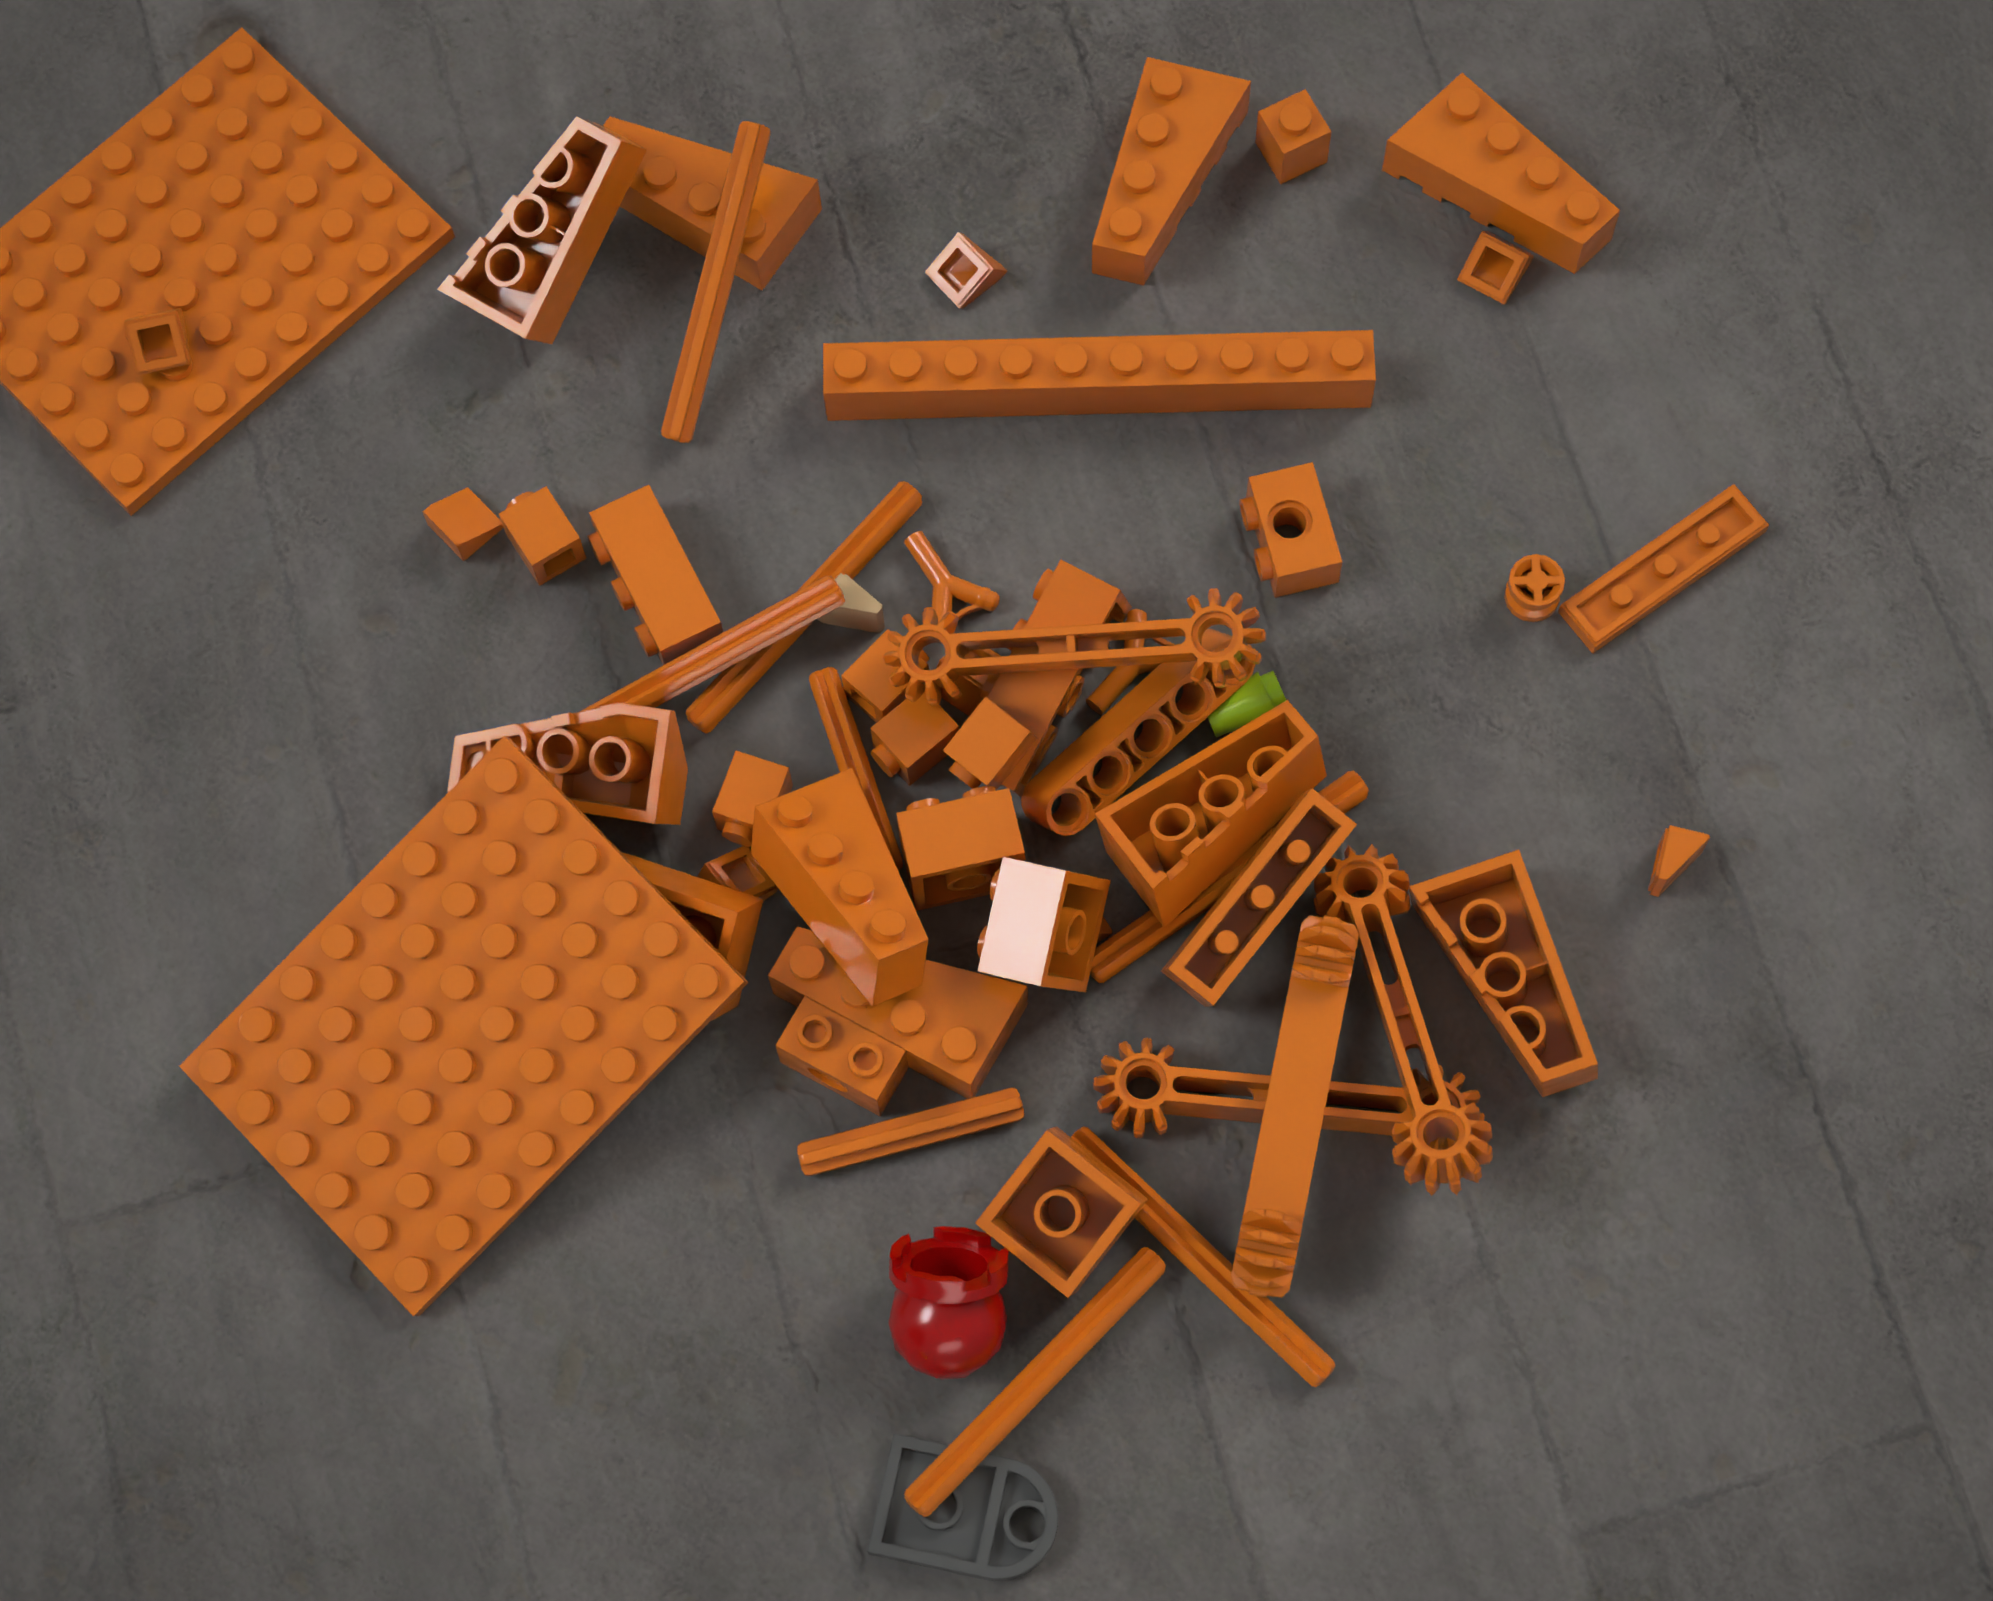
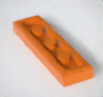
(1663, 568)

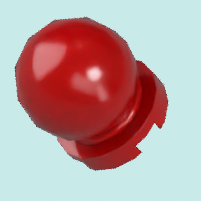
(948, 1301)

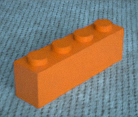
(1258, 897)

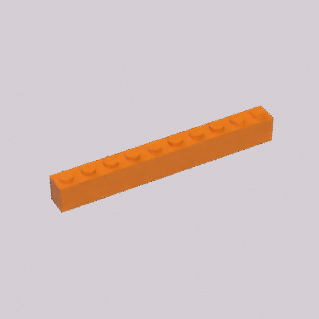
(1099, 375)

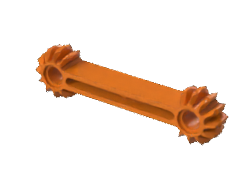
(1073, 647)
(1404, 1023)
(1253, 1085)
(1294, 1107)

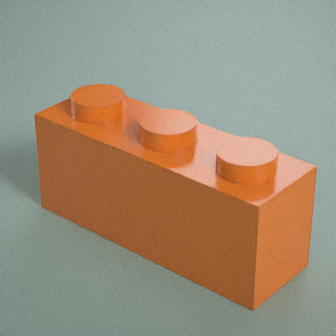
(653, 575)

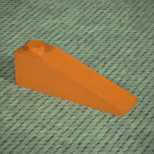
(604, 759)

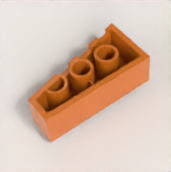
(1167, 151)
(1210, 809)
(843, 883)
(1505, 955)

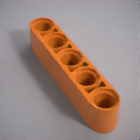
(1113, 742)

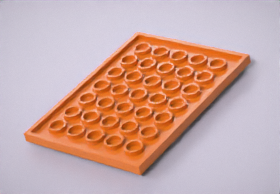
(210, 202)
(462, 1025)

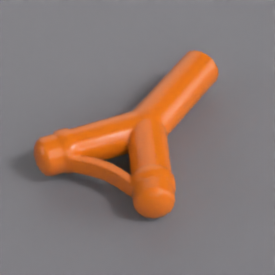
(947, 585)
(1122, 676)

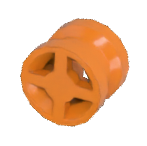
(1538, 575)

